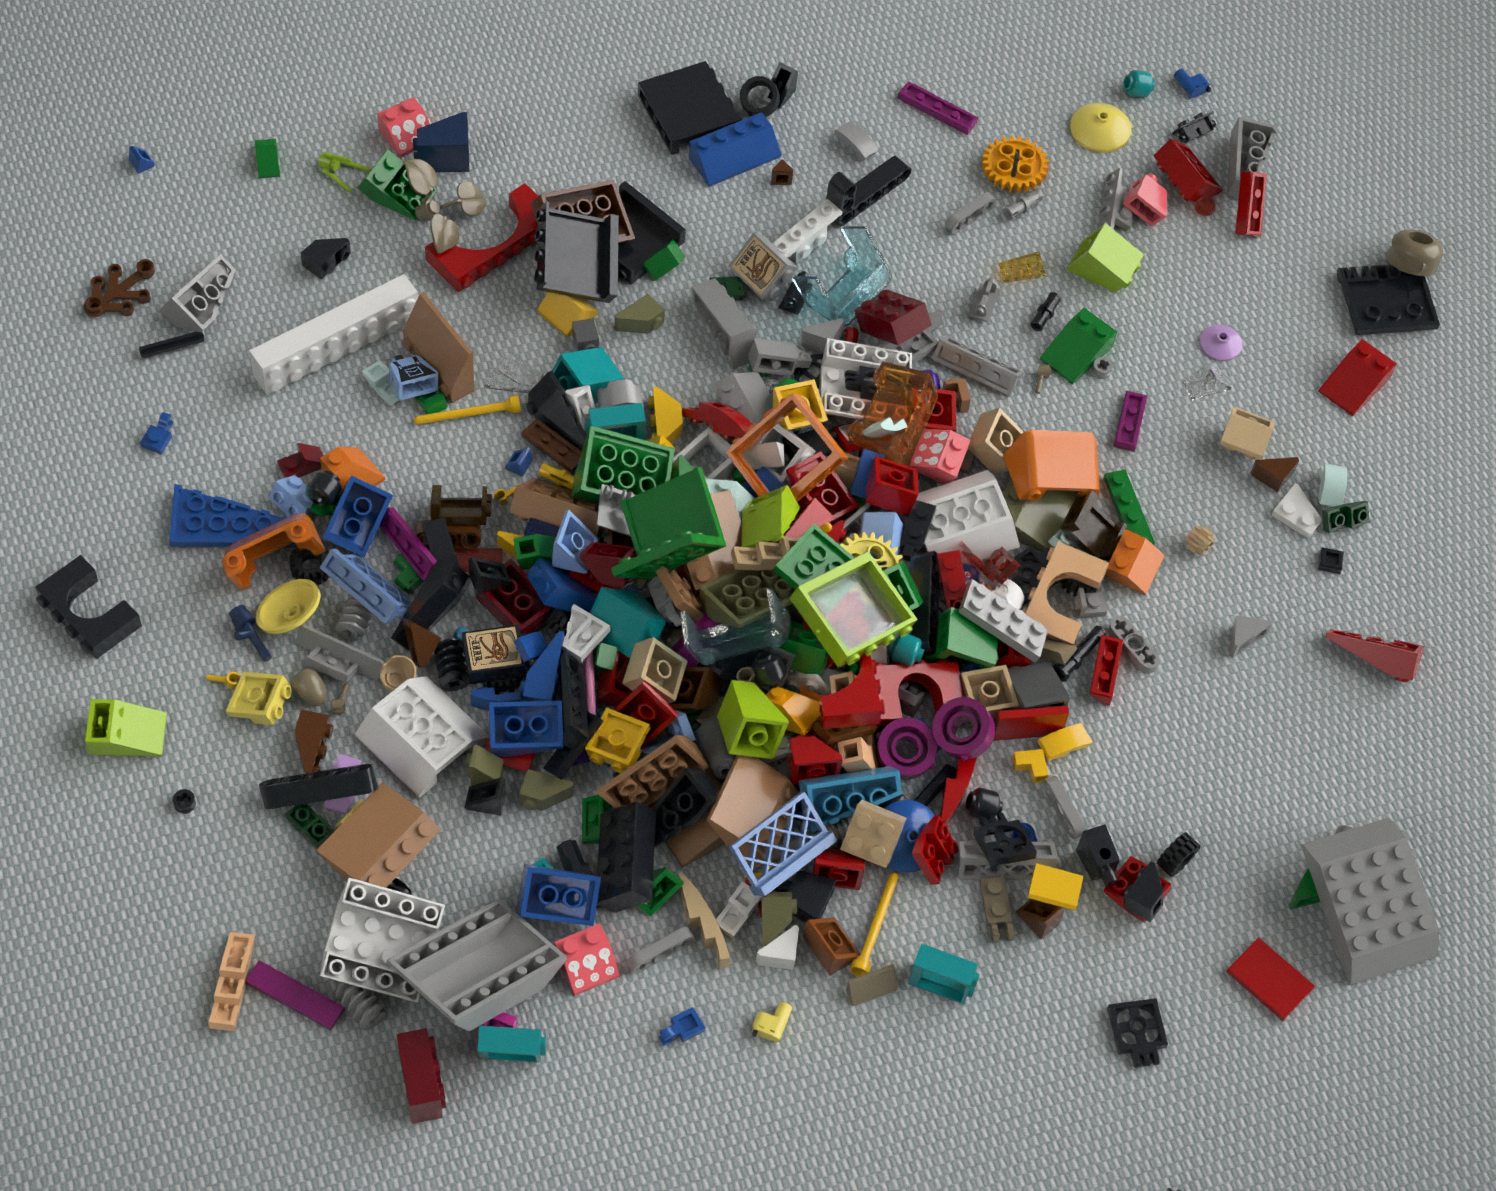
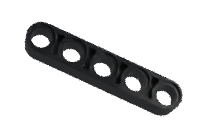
(926, 576)
(318, 786)

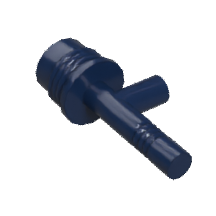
(243, 622)

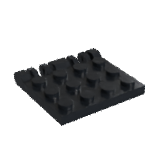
(1386, 300)

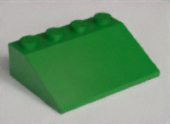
(620, 462)

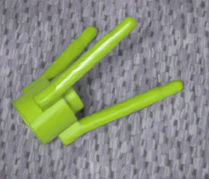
(331, 162)

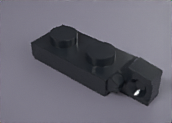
(917, 528)

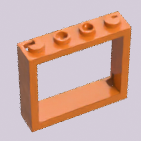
(771, 419)

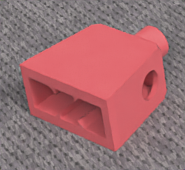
(1147, 199)

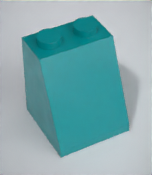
(585, 368)
(629, 617)

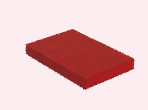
(1030, 722)
(1270, 979)

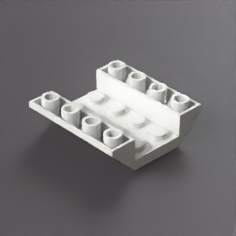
(845, 356)
(971, 513)
(419, 733)
(369, 929)

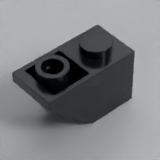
(324, 255)
(1146, 894)

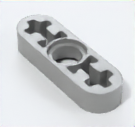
(970, 213)
(1134, 654)
(1064, 807)
(660, 950)

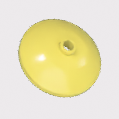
(1100, 127)
(288, 606)

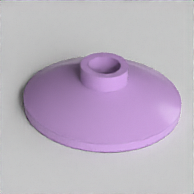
(1218, 349)

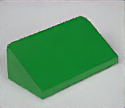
(591, 811)

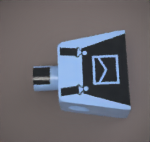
(412, 377)

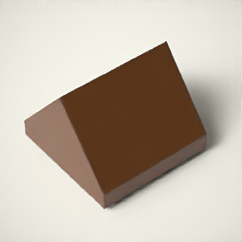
(782, 174)

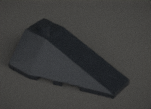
(683, 803)

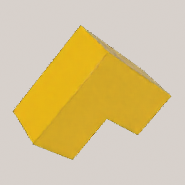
(1033, 761)

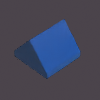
(140, 159)
(520, 461)

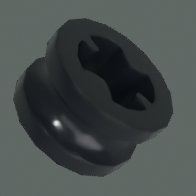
(179, 796)

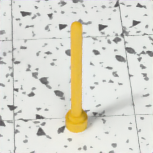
(511, 405)
(861, 964)

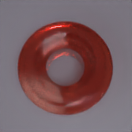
(1205, 206)

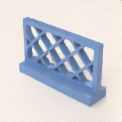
(366, 585)
(789, 863)

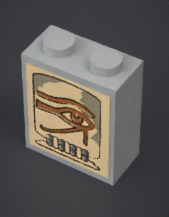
(763, 267)

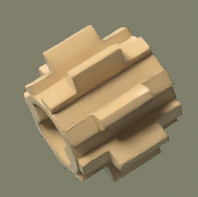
(1199, 540)

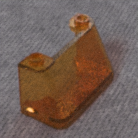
(899, 395)

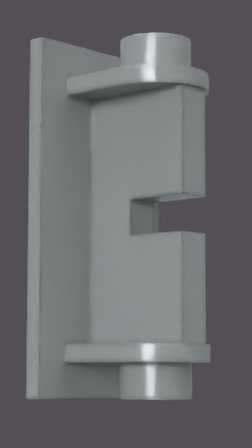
(984, 300)

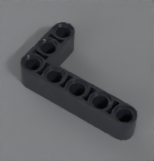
(857, 197)

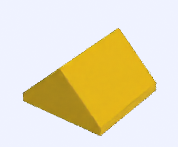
(563, 310)
(810, 394)
(1055, 886)

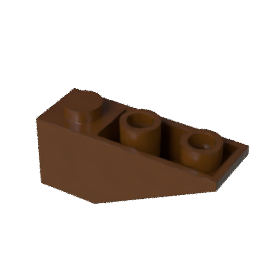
(311, 735)

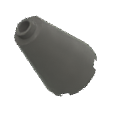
(713, 747)

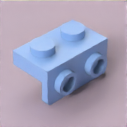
(291, 496)

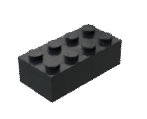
(626, 856)

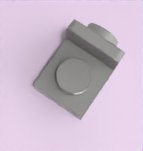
(1089, 604)

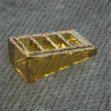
(1030, 273)

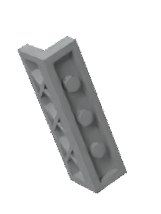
(977, 365)
(971, 854)

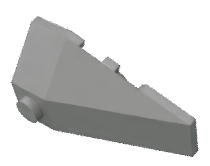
(200, 299)

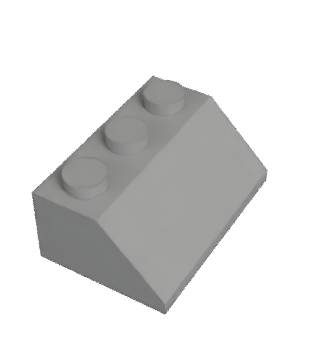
(745, 394)

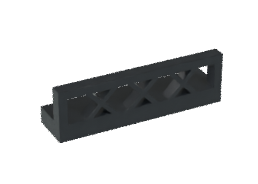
(573, 701)

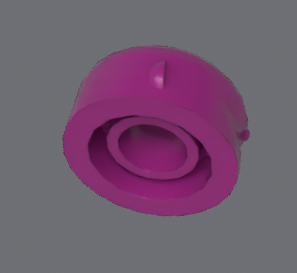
(954, 714)
(912, 731)

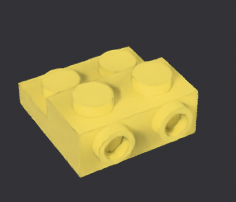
(259, 697)

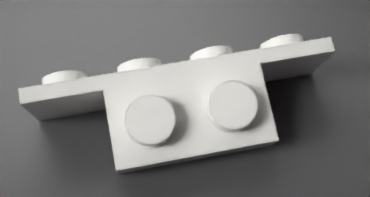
(808, 232)

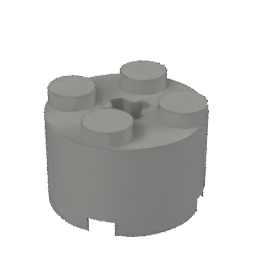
(619, 393)

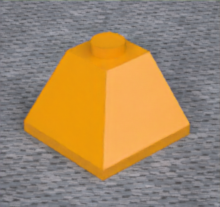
(798, 709)

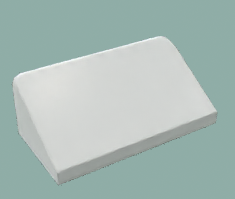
(581, 401)
(765, 454)

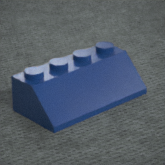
(734, 149)

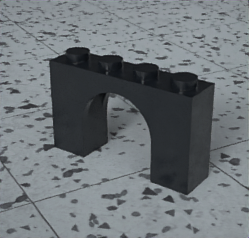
(95, 634)

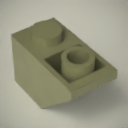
(483, 766)

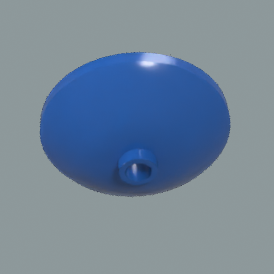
(917, 818)

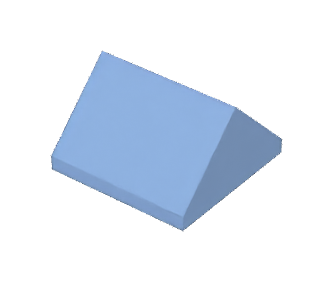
(883, 524)
(570, 542)

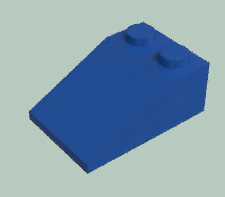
(357, 516)
(543, 676)
(525, 727)
(558, 895)

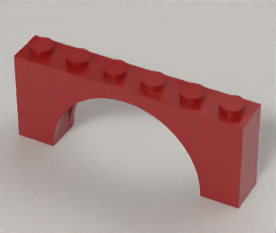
(464, 266)
(856, 703)

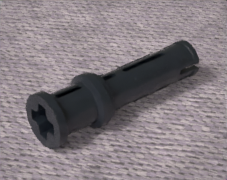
(1083, 649)

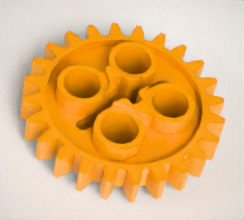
(1030, 169)

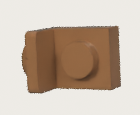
(962, 393)

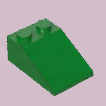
(1079, 345)

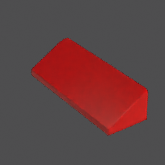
(1251, 203)
(1106, 669)

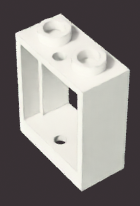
(719, 444)
(803, 453)

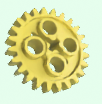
(859, 545)

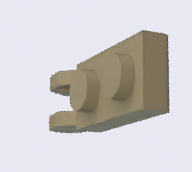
(996, 907)

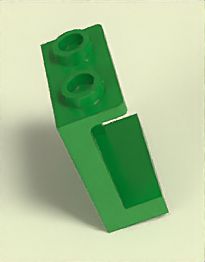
(965, 640)

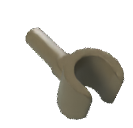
(1042, 372)
(338, 705)

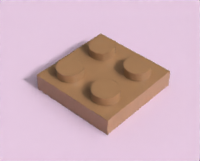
(680, 593)

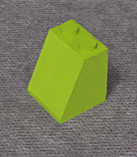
(1106, 259)
(750, 721)

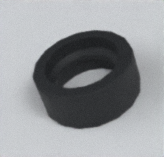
(752, 83)

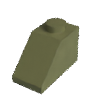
(640, 316)
(544, 791)
(776, 914)

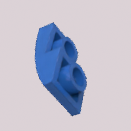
(863, 470)
(530, 646)
(482, 696)

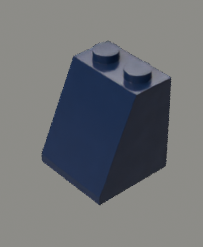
(444, 144)

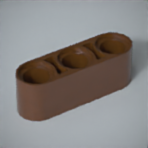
(458, 536)

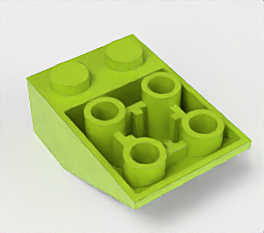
(768, 517)
(124, 729)

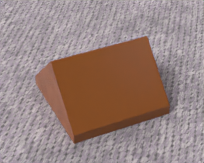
(829, 944)

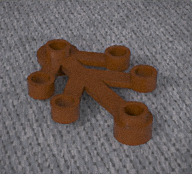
(145, 270)

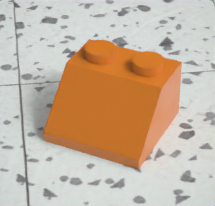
(1134, 562)

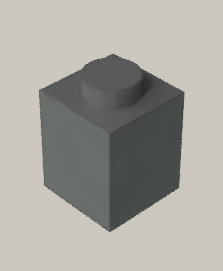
(585, 334)

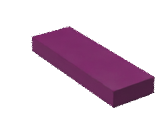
(1130, 421)

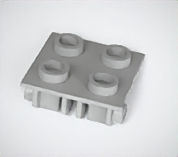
(610, 511)

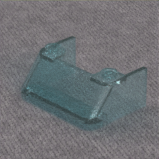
(863, 280)
(728, 641)

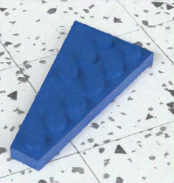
(214, 521)

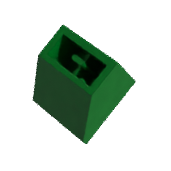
(904, 584)

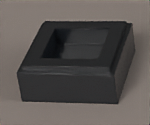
(1330, 560)

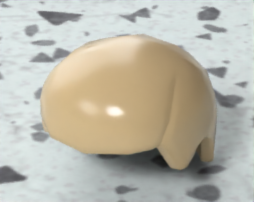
(396, 671)

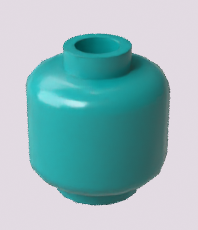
(1138, 83)
(906, 650)

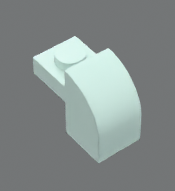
(1332, 484)

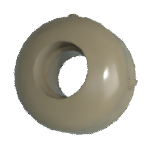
(1415, 252)

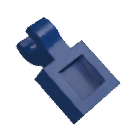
(158, 437)
(684, 1025)

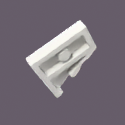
(1298, 512)
(583, 633)

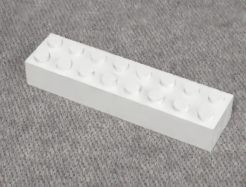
(333, 334)

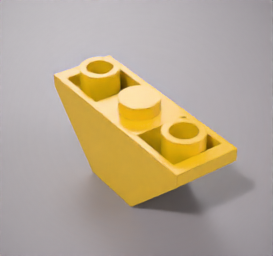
(666, 415)

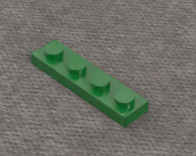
(1127, 503)

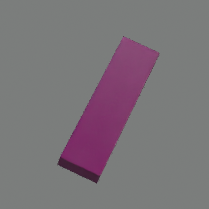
(937, 108)
(407, 543)
(295, 995)

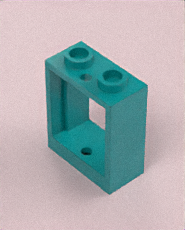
(617, 417)
(944, 974)
(511, 1044)

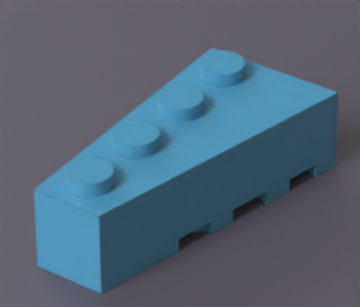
(839, 794)

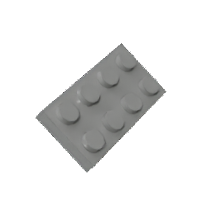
(1003, 620)

